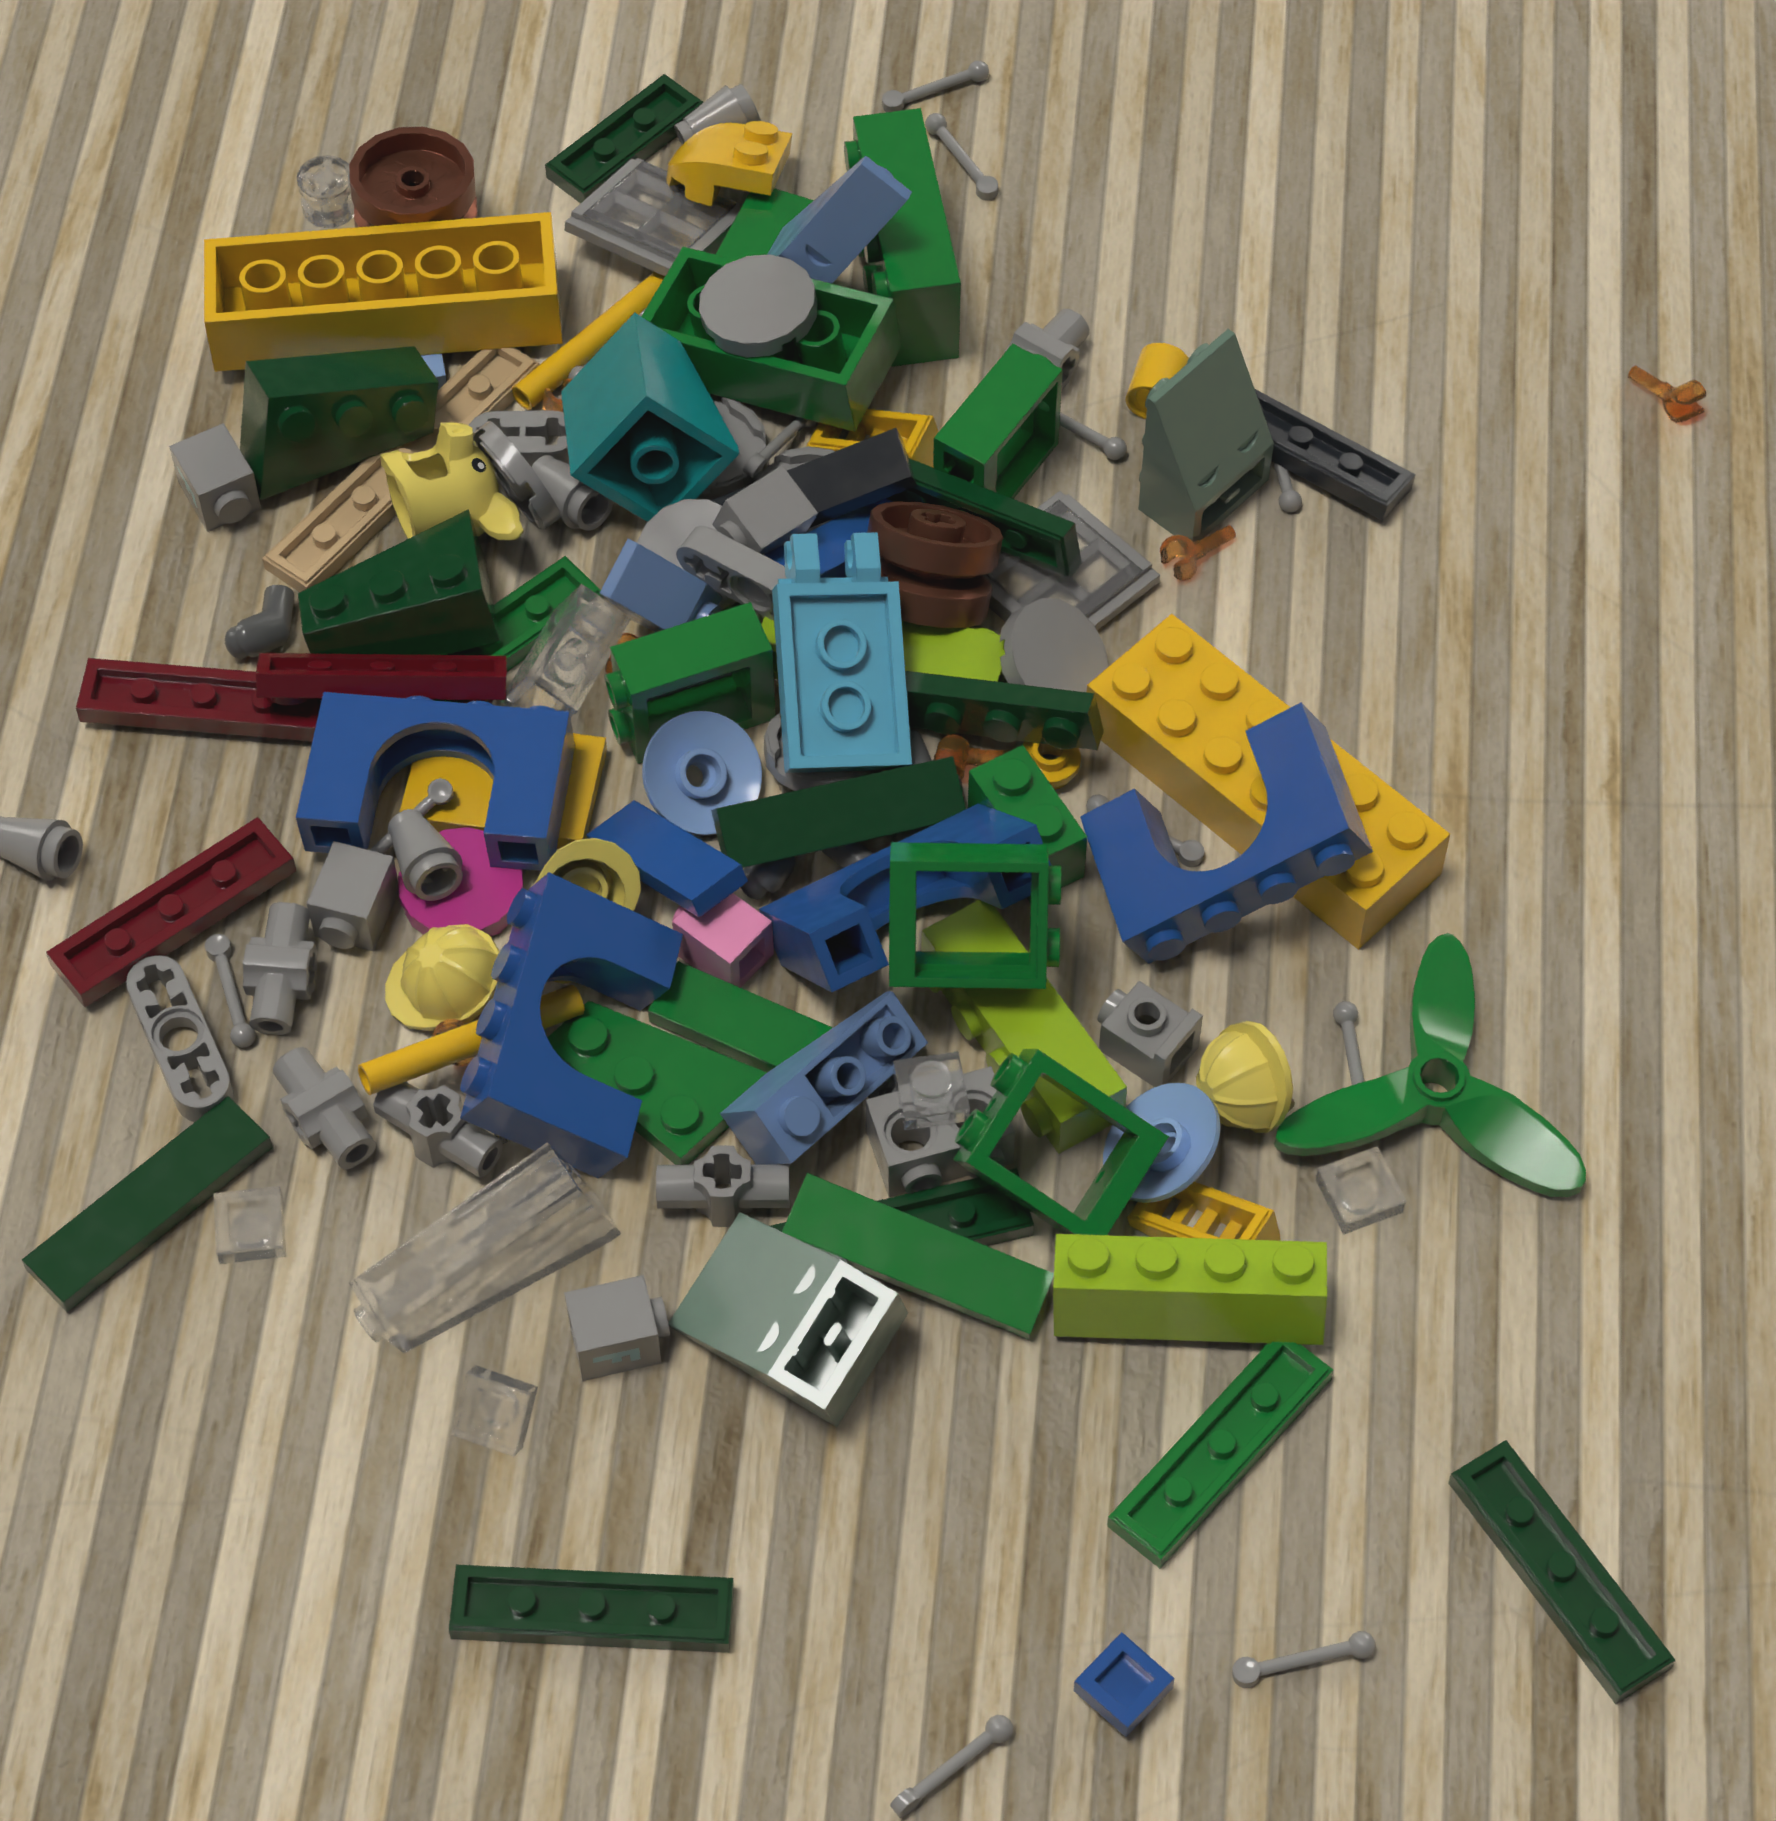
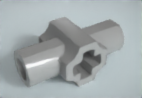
(1056, 341)
(280, 968)
(324, 1108)
(449, 1138)
(696, 1185)

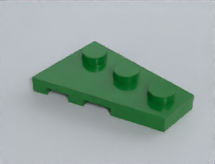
(676, 1079)

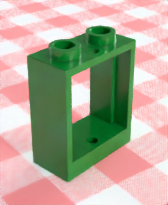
(1004, 424)
(685, 656)
(971, 969)
(1113, 1183)

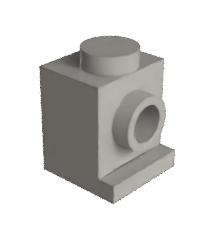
(1148, 1033)

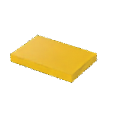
(474, 786)

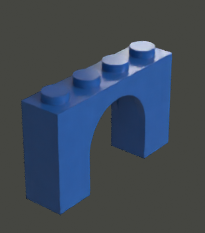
(372, 738)
(1305, 836)
(832, 923)
(517, 1078)

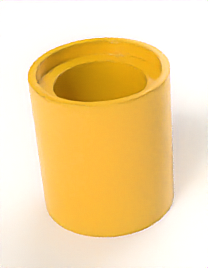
(1154, 363)

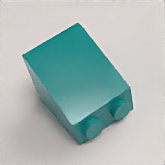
(644, 422)

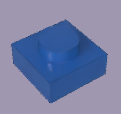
(1123, 1684)

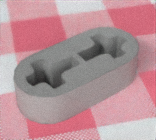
(530, 432)

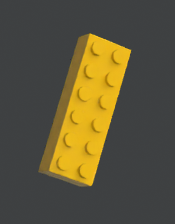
(383, 288)
(1182, 722)

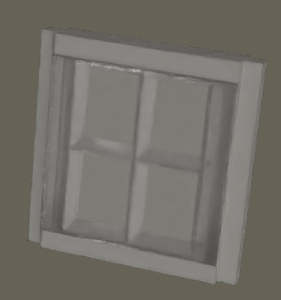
(648, 220)
(1100, 588)

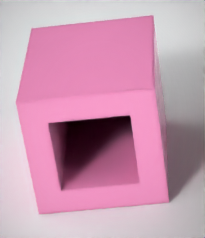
(726, 941)

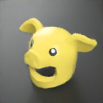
(447, 481)

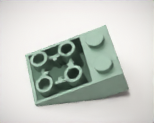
(1203, 442)
(790, 1316)

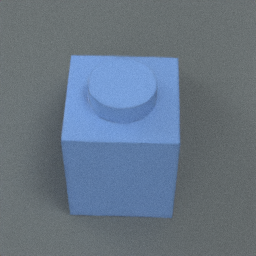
(656, 590)

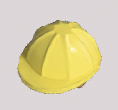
(442, 977)
(1247, 1077)

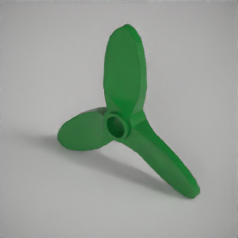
(1475, 1114)

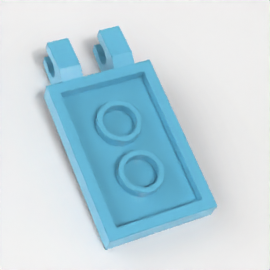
(840, 661)

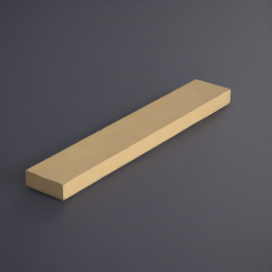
(363, 501)

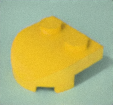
(731, 157)

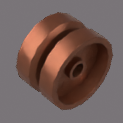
(412, 178)
(938, 561)

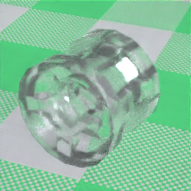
(325, 191)

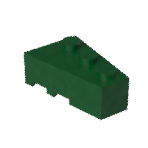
(331, 412)
(407, 600)

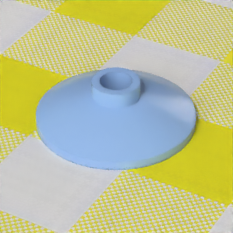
(722, 754)
(1193, 1134)

